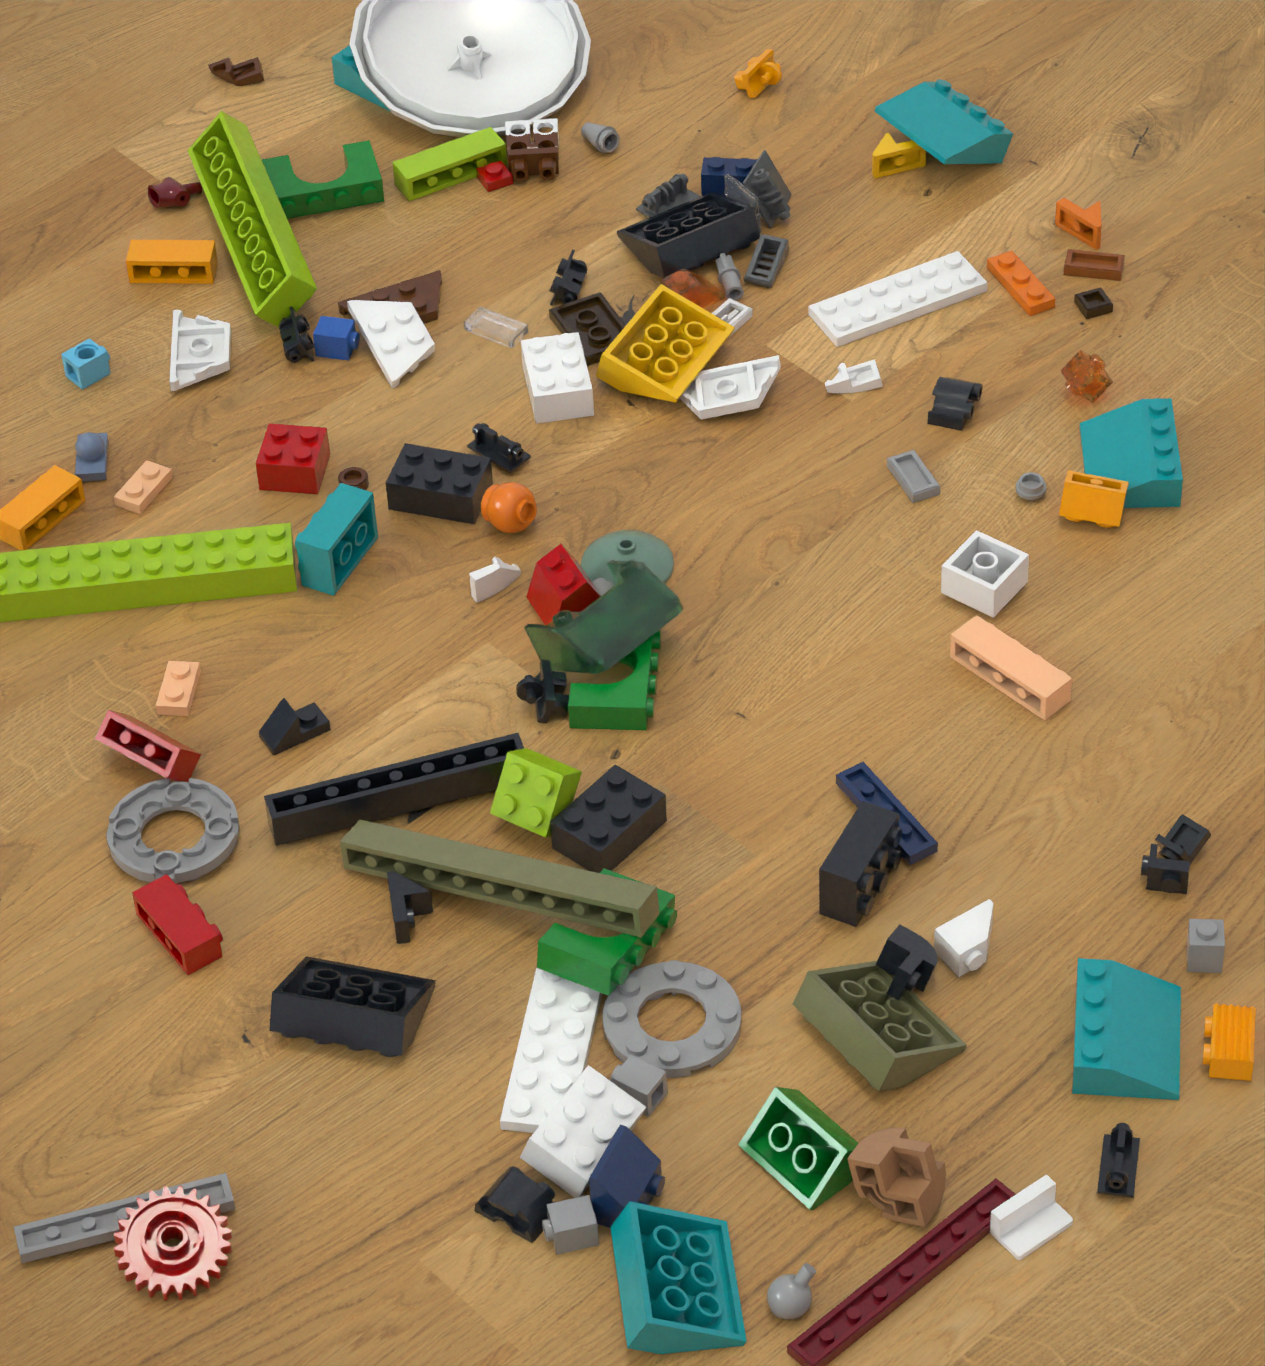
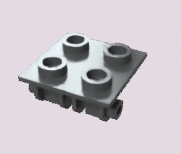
(770, 189)
(667, 196)

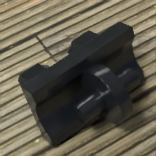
(544, 692)

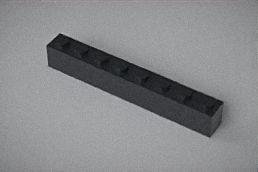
(388, 790)

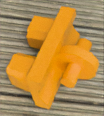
(759, 74)

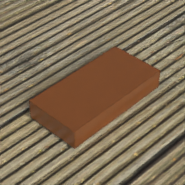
(1094, 264)

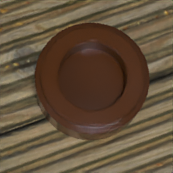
(354, 477)

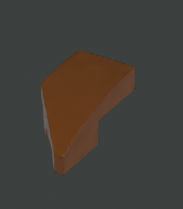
(239, 74)

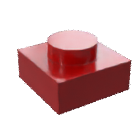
(494, 176)

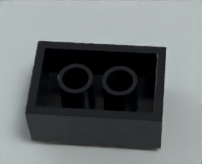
(438, 483)
(608, 820)
(859, 864)

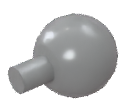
(790, 1294)

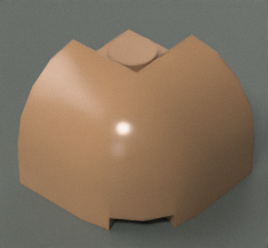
(898, 1176)

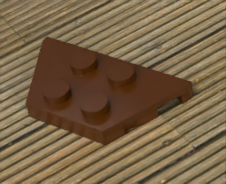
(420, 291)

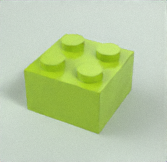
(534, 790)

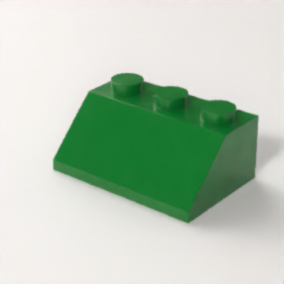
(800, 1147)

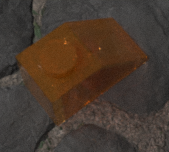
(693, 287)

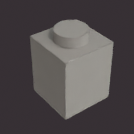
(1205, 945)
(642, 1082)
(571, 1225)

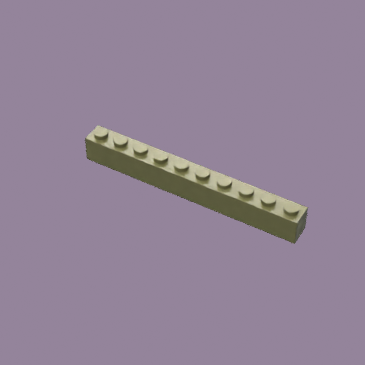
(502, 877)

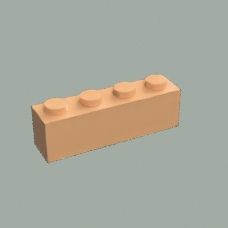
(1011, 667)

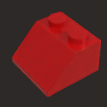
(560, 585)

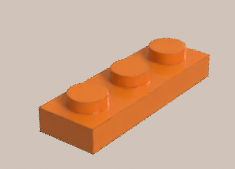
(1021, 283)

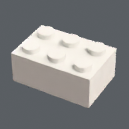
(557, 377)
(579, 1131)

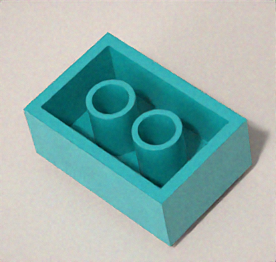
(336, 539)

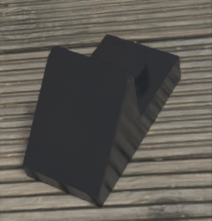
(290, 728)
(407, 901)

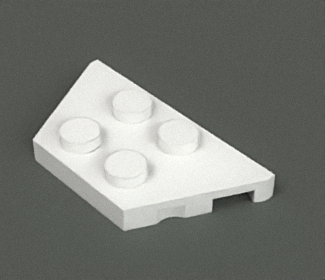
(393, 335)
(198, 349)
(731, 387)

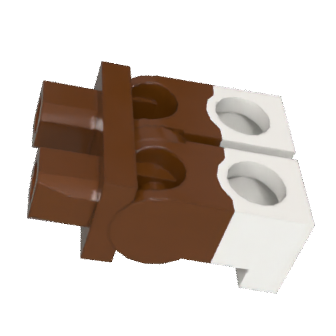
(534, 157)

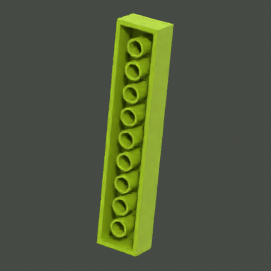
(251, 219)
(147, 572)

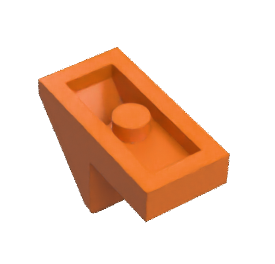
(1080, 223)

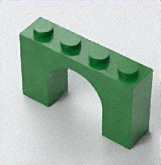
(356, 187)
(622, 703)
(602, 961)

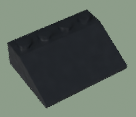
(691, 234)
(350, 1006)

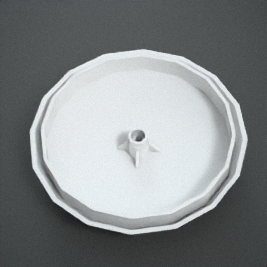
(470, 60)

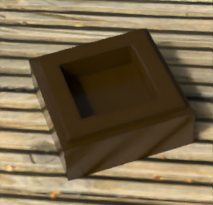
(1093, 303)

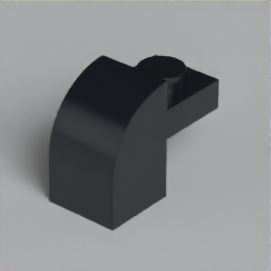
(909, 960)

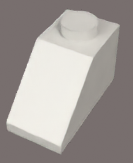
(965, 939)

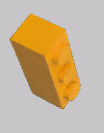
(172, 261)
(40, 507)

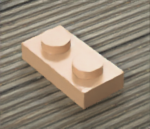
(143, 487)
(178, 688)

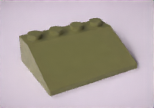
(876, 1033)

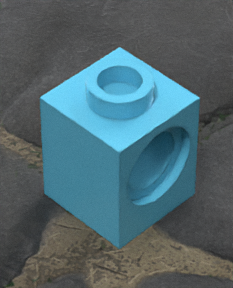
(86, 363)

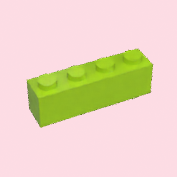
(448, 163)

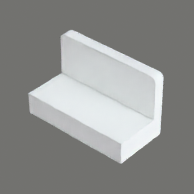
(1029, 1219)

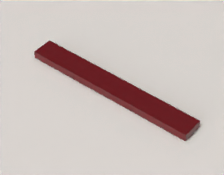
(899, 1279)

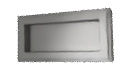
(913, 476)

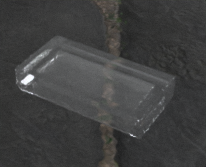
(495, 327)

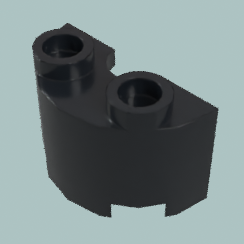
(953, 402)
(517, 1202)

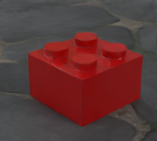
(293, 458)

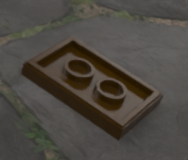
(594, 321)

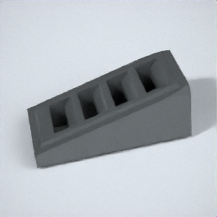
(771, 245)

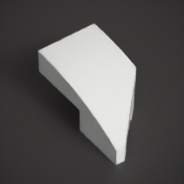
(855, 378)
(492, 579)

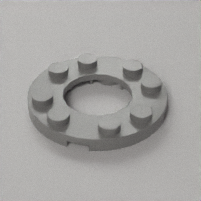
(160, 796)
(678, 1057)

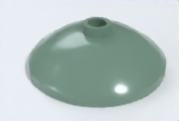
(625, 546)

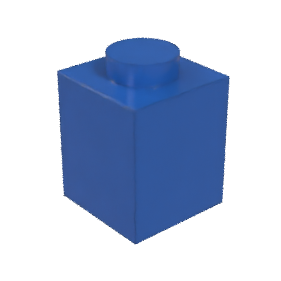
(335, 338)

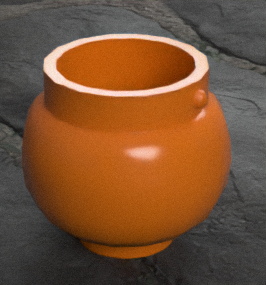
(509, 507)

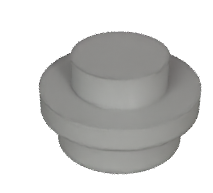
(1031, 486)

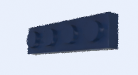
(863, 785)

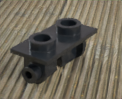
(571, 278)
(296, 337)
(500, 449)
(1119, 1162)

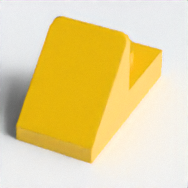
(896, 158)

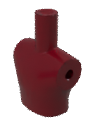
(172, 193)

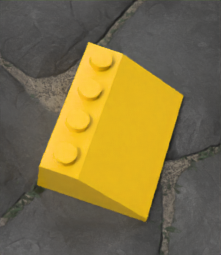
(663, 347)

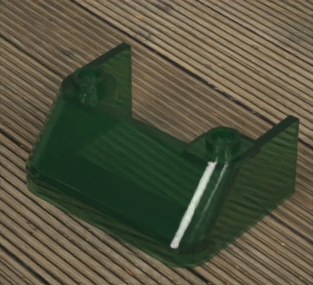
(610, 625)

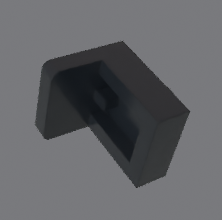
(1183, 840)
(1165, 874)

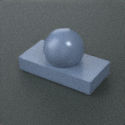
(91, 456)

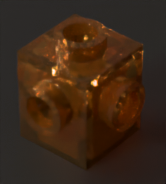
(1086, 376)

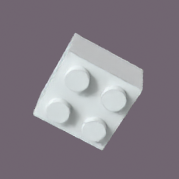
(984, 573)

